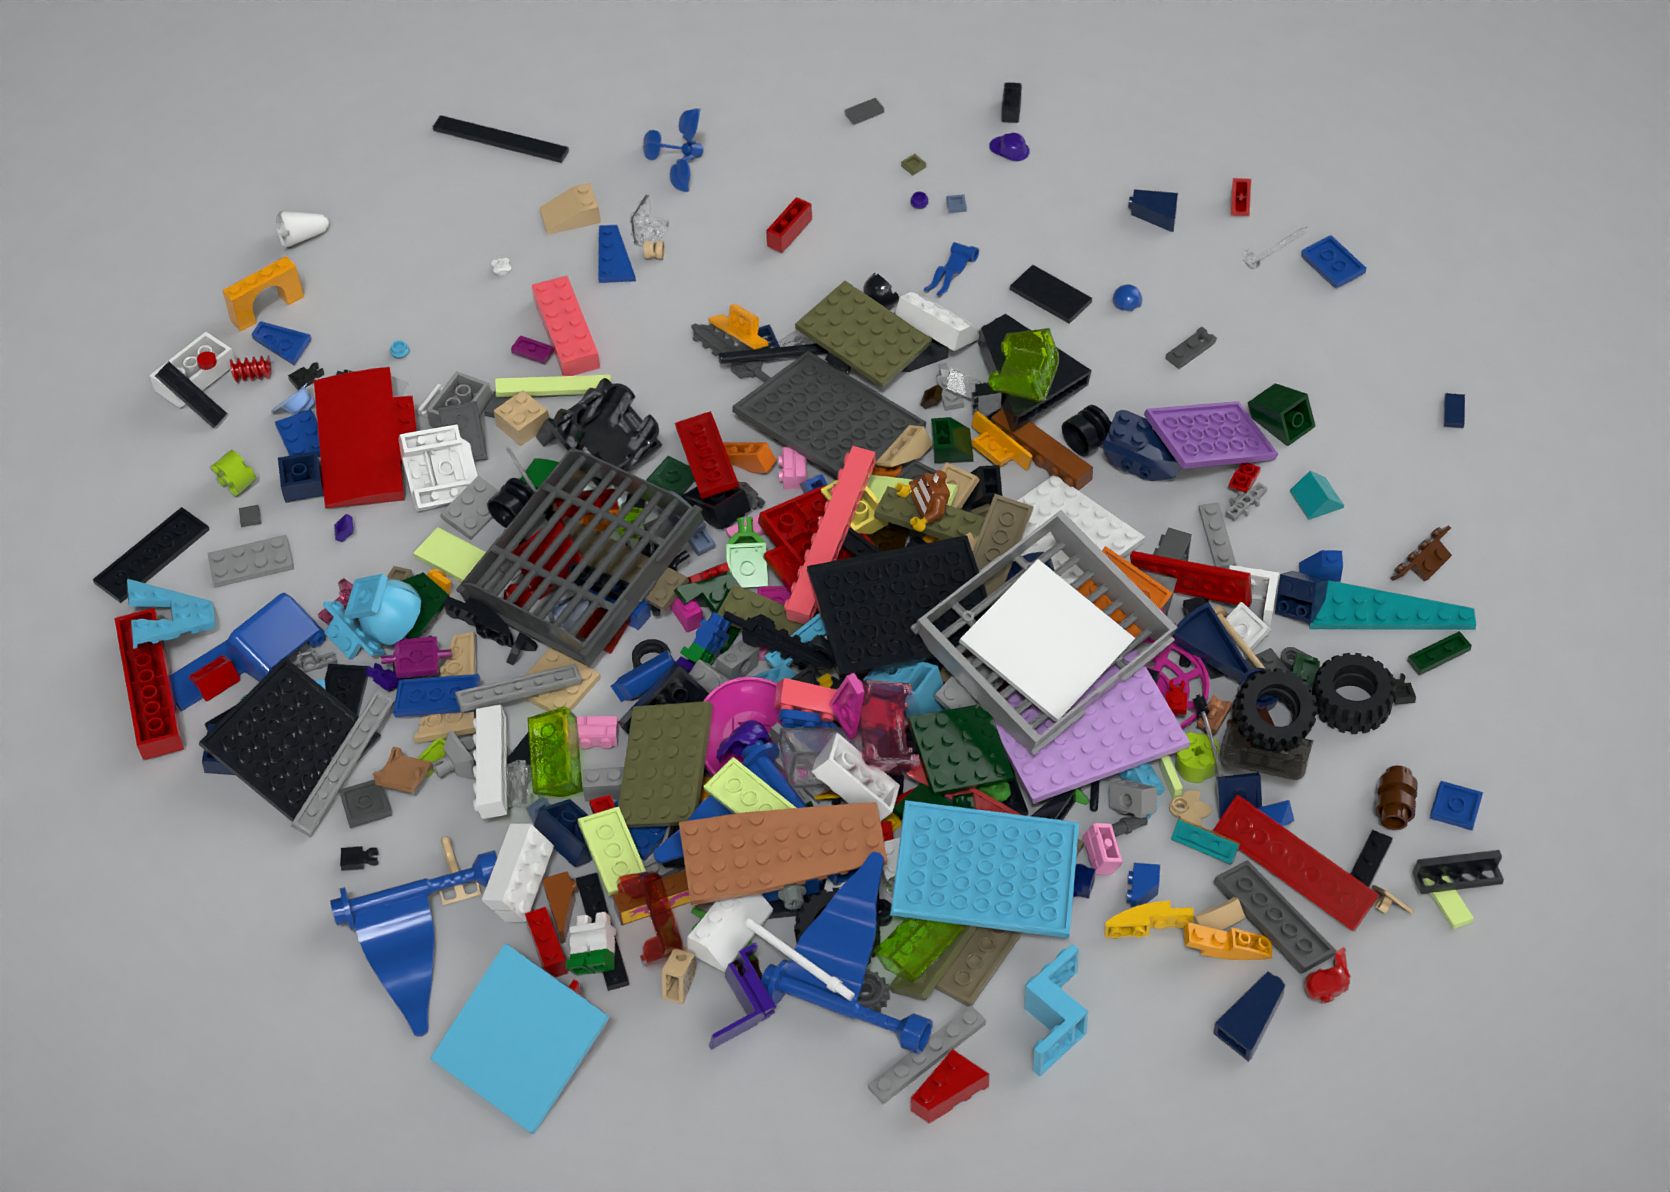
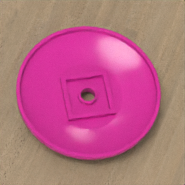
(733, 705)

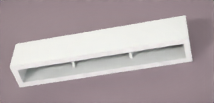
(490, 762)

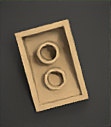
(571, 210)

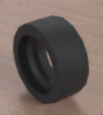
(645, 647)

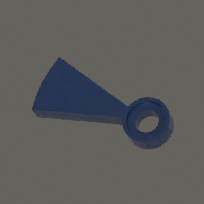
(1206, 637)

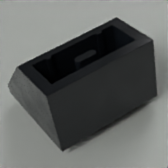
(986, 488)

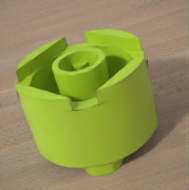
(233, 472)
(1198, 760)

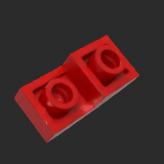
(1244, 477)

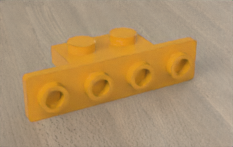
(740, 325)
(997, 444)

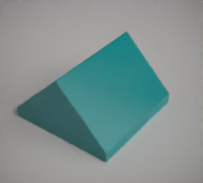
(1315, 496)

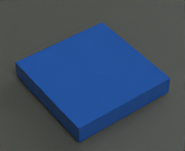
(1456, 805)

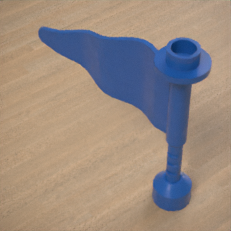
(760, 760)
(400, 935)
(841, 947)

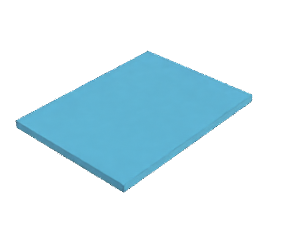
(985, 869)

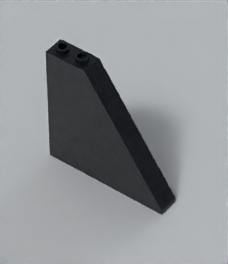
(1069, 377)

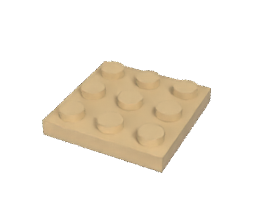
(566, 696)

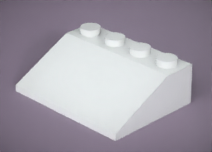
(936, 321)

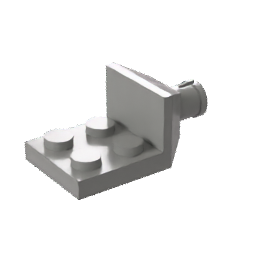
(458, 757)

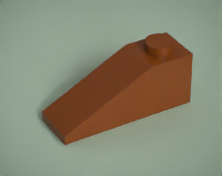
(561, 899)

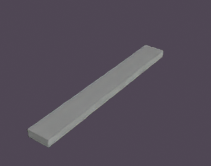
(342, 763)

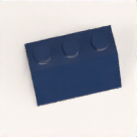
(561, 828)

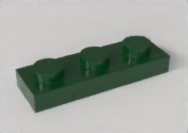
(1439, 653)

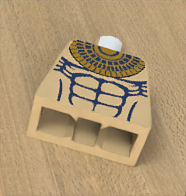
(680, 965)

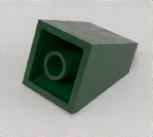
(1283, 413)

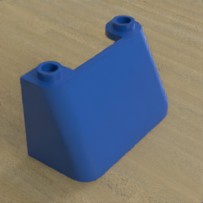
(272, 635)

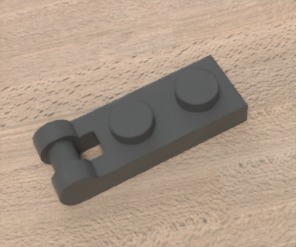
(1190, 348)

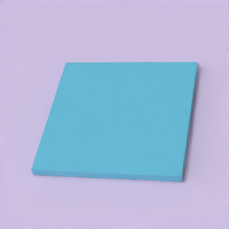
(519, 1038)

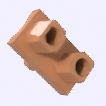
(1217, 713)

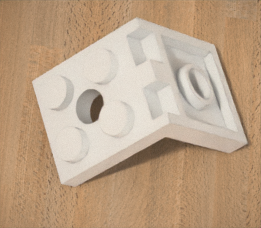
(1263, 589)

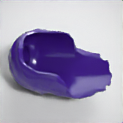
(741, 737)

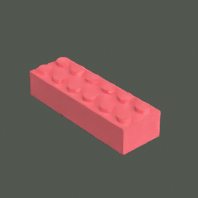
(565, 326)

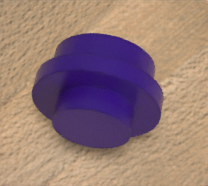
(919, 200)

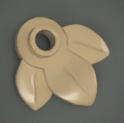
(1192, 810)

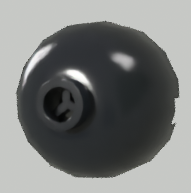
(880, 291)

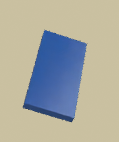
(184, 691)
(431, 695)

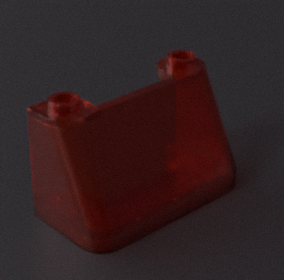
(651, 887)

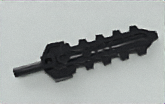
(762, 630)

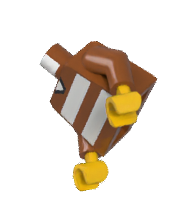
(929, 495)

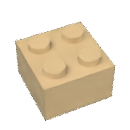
(520, 417)

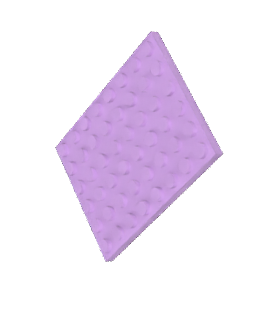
(1114, 735)

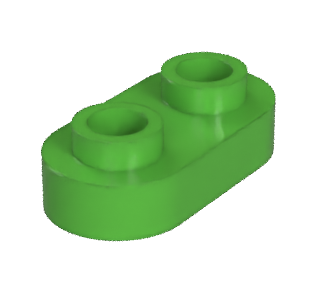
(998, 791)

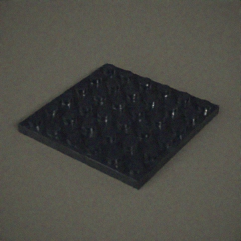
(282, 737)

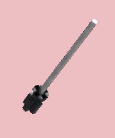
(549, 513)
(1201, 704)

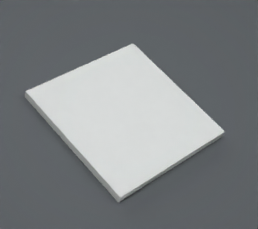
(1047, 640)

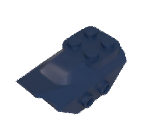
(1138, 448)

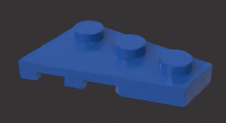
(282, 341)

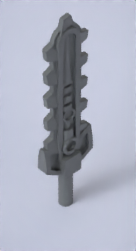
(719, 344)

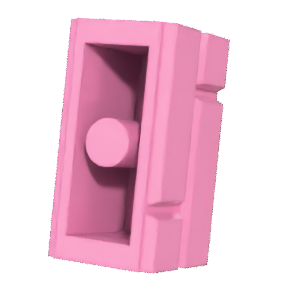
(793, 470)
(598, 731)
(1102, 848)

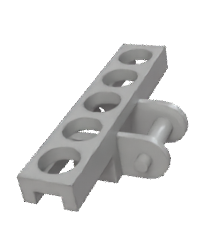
(1248, 498)
(316, 659)

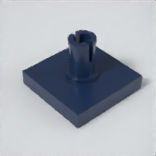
(1245, 785)

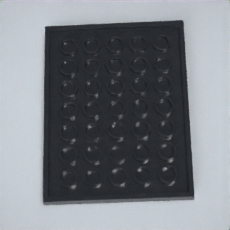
(878, 596)

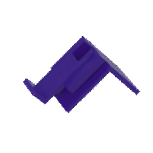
(750, 994)

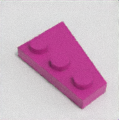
(848, 704)

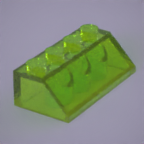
(555, 753)
(915, 946)

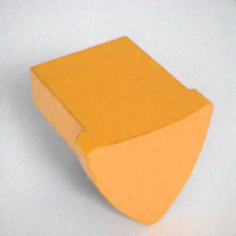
(439, 578)

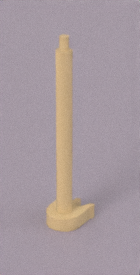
(1221, 612)

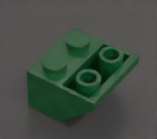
(950, 441)

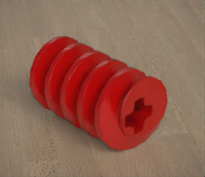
(251, 369)

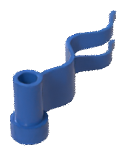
(955, 264)

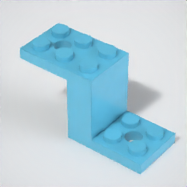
(925, 683)
(1055, 1009)

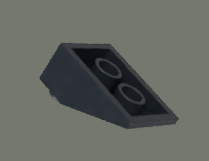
(720, 508)

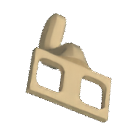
(452, 865)

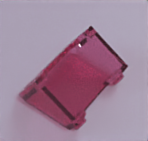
(884, 727)

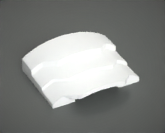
(436, 465)

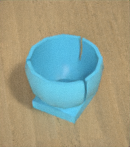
(383, 607)

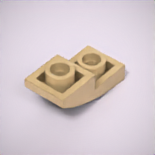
(1221, 916)

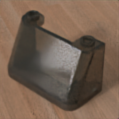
(1237, 754)

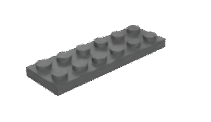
(1275, 916)

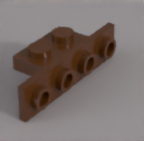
(1428, 558)

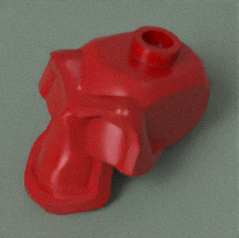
(1329, 983)

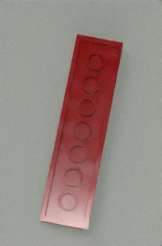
(1297, 863)

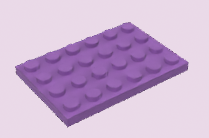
(1210, 434)

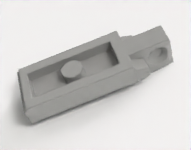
(949, 400)

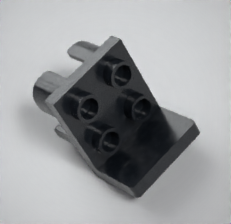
(605, 427)

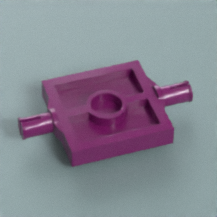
(416, 657)

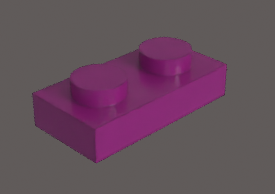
(532, 349)

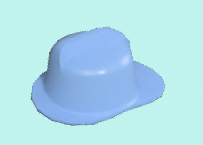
(298, 402)

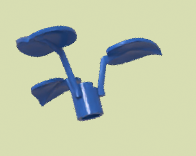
(681, 171)

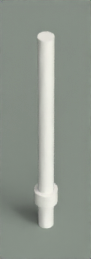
(833, 983)

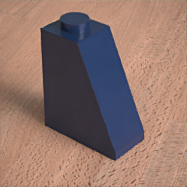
(1155, 207)

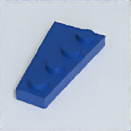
(613, 257)

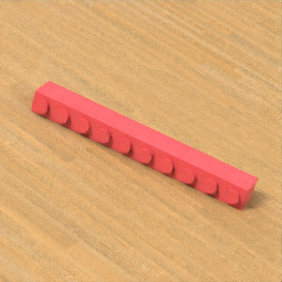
(832, 529)

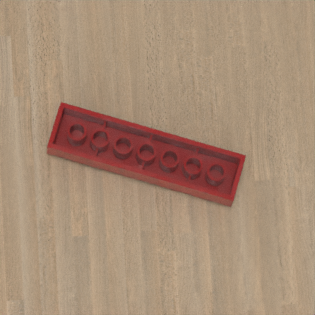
(149, 690)

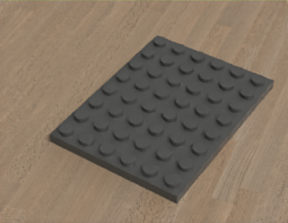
(824, 413)

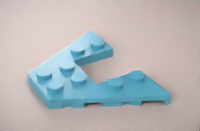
(187, 613)

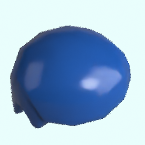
(1127, 297)

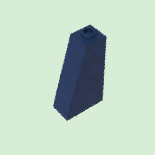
(1250, 1016)

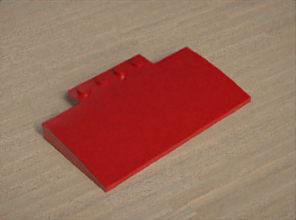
(360, 437)
(791, 530)

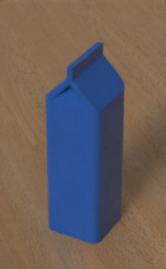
(642, 677)

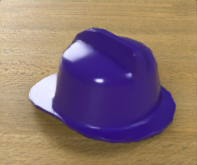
(1010, 146)

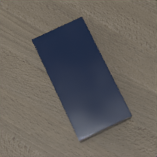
(1454, 410)

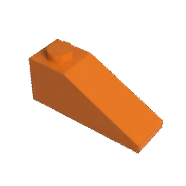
(750, 456)

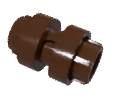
(1396, 797)

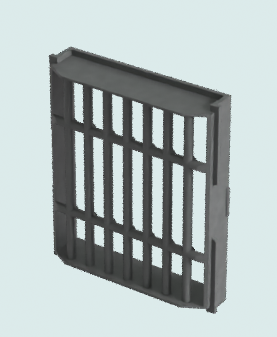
(636, 591)

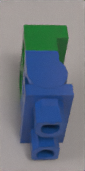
(708, 639)

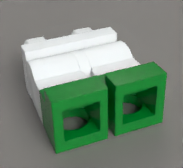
(592, 945)

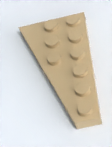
(462, 663)

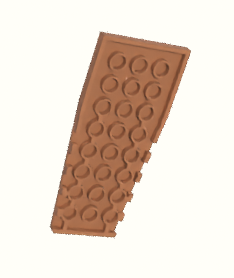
(776, 848)

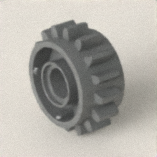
(877, 991)

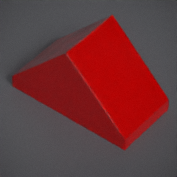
(1240, 196)

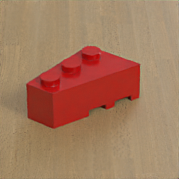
(947, 1086)

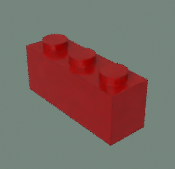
(789, 224)
(546, 942)

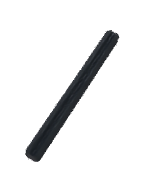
(769, 353)

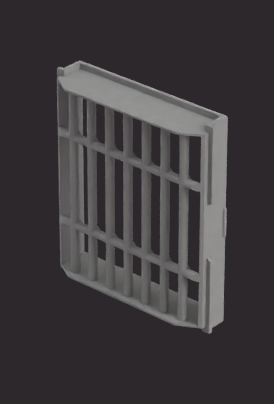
(1096, 567)

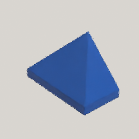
(1280, 812)

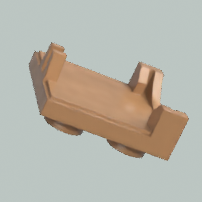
(402, 772)

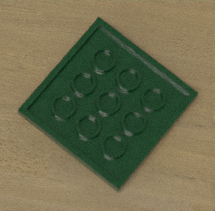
(960, 749)

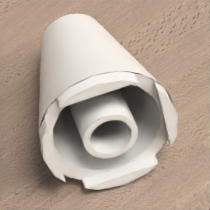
(299, 226)

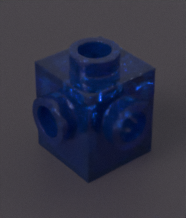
(1083, 881)

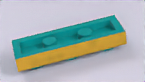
(1205, 841)

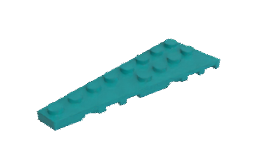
(1374, 609)

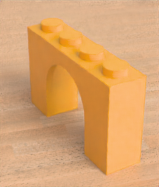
(241, 295)

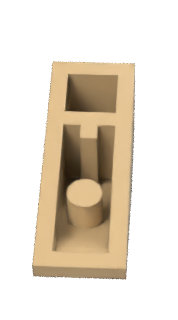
(908, 446)

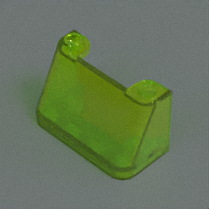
(1028, 365)

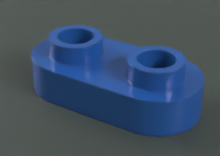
(791, 717)

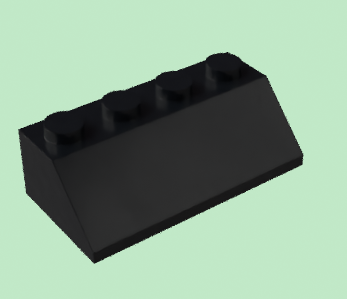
(671, 688)

